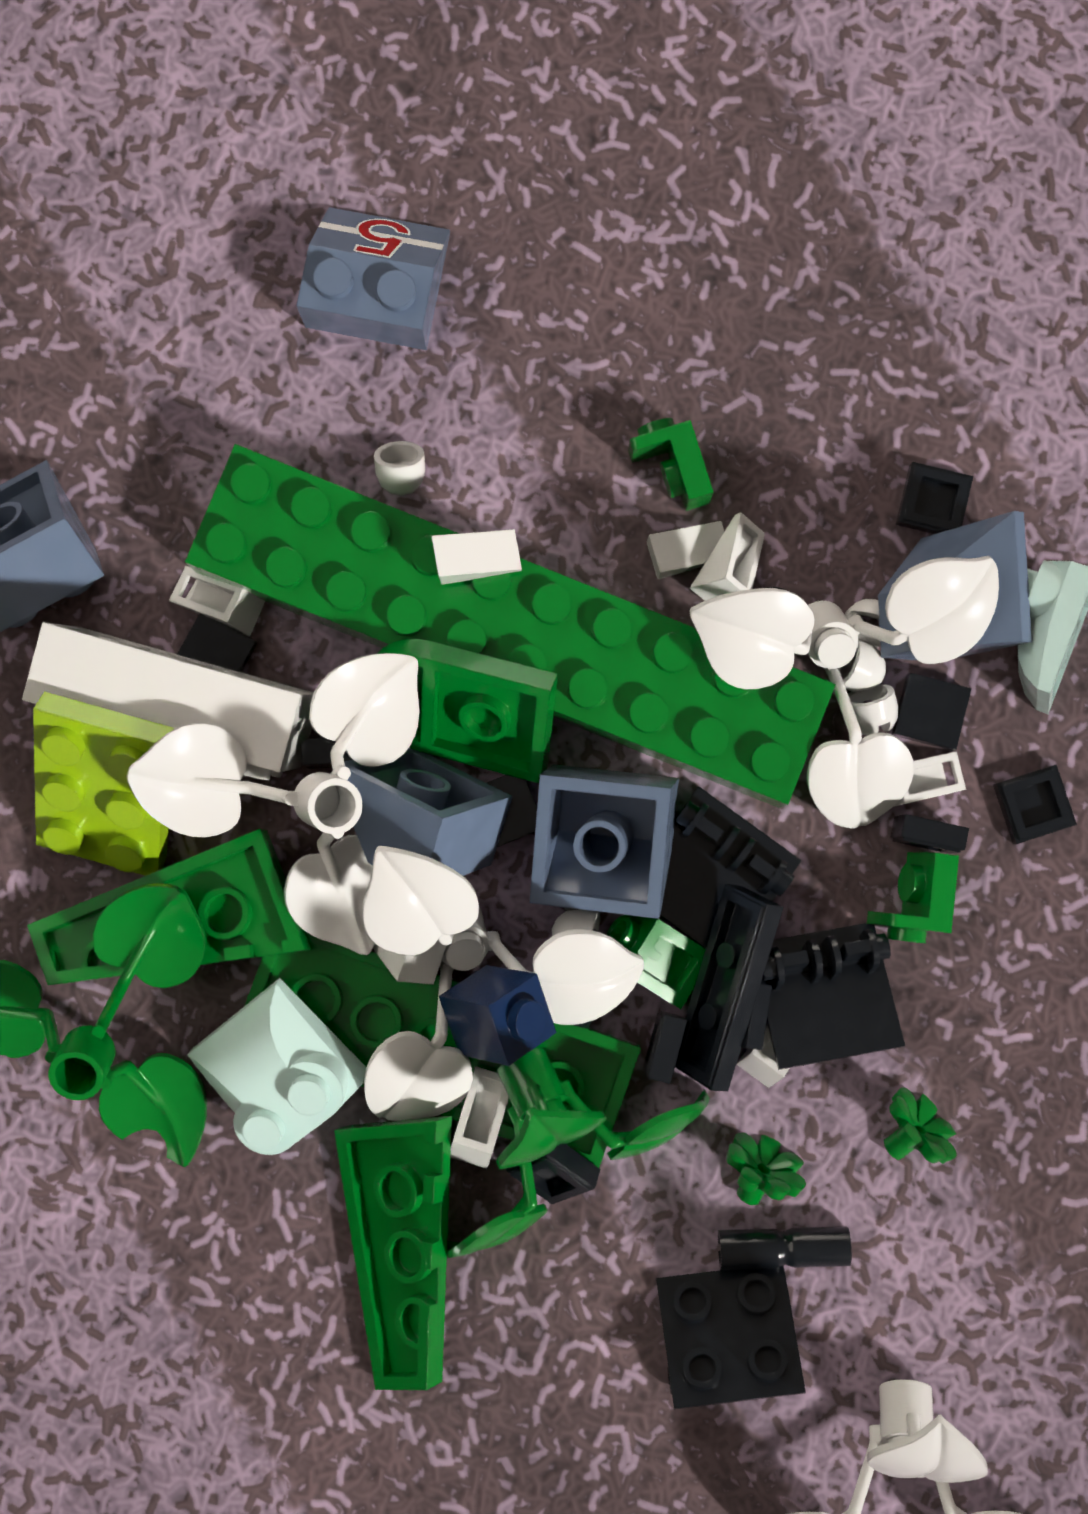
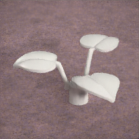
(752, 645)
(196, 774)
(424, 901)
(916, 1445)

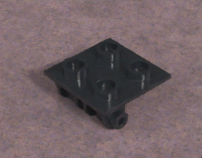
(713, 850)
(830, 996)
(729, 1337)

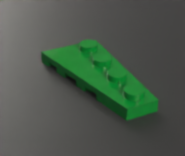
(233, 890)
(398, 1227)

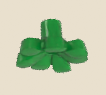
(919, 1129)
(764, 1169)

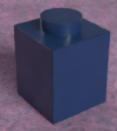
(498, 1014)

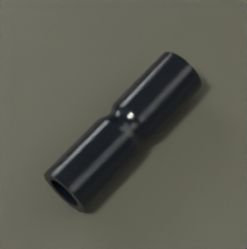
(792, 1247)

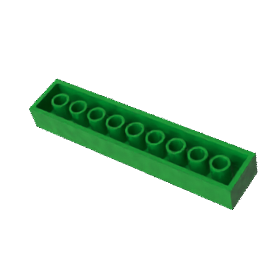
(616, 662)

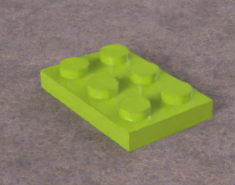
(84, 788)

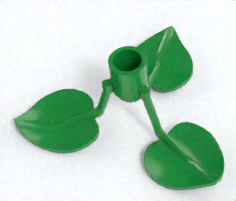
(161, 941)
(543, 1124)

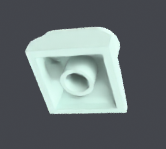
(1056, 614)
(277, 1069)

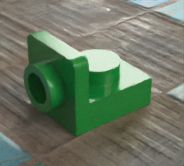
(685, 469)
(926, 895)
(668, 956)

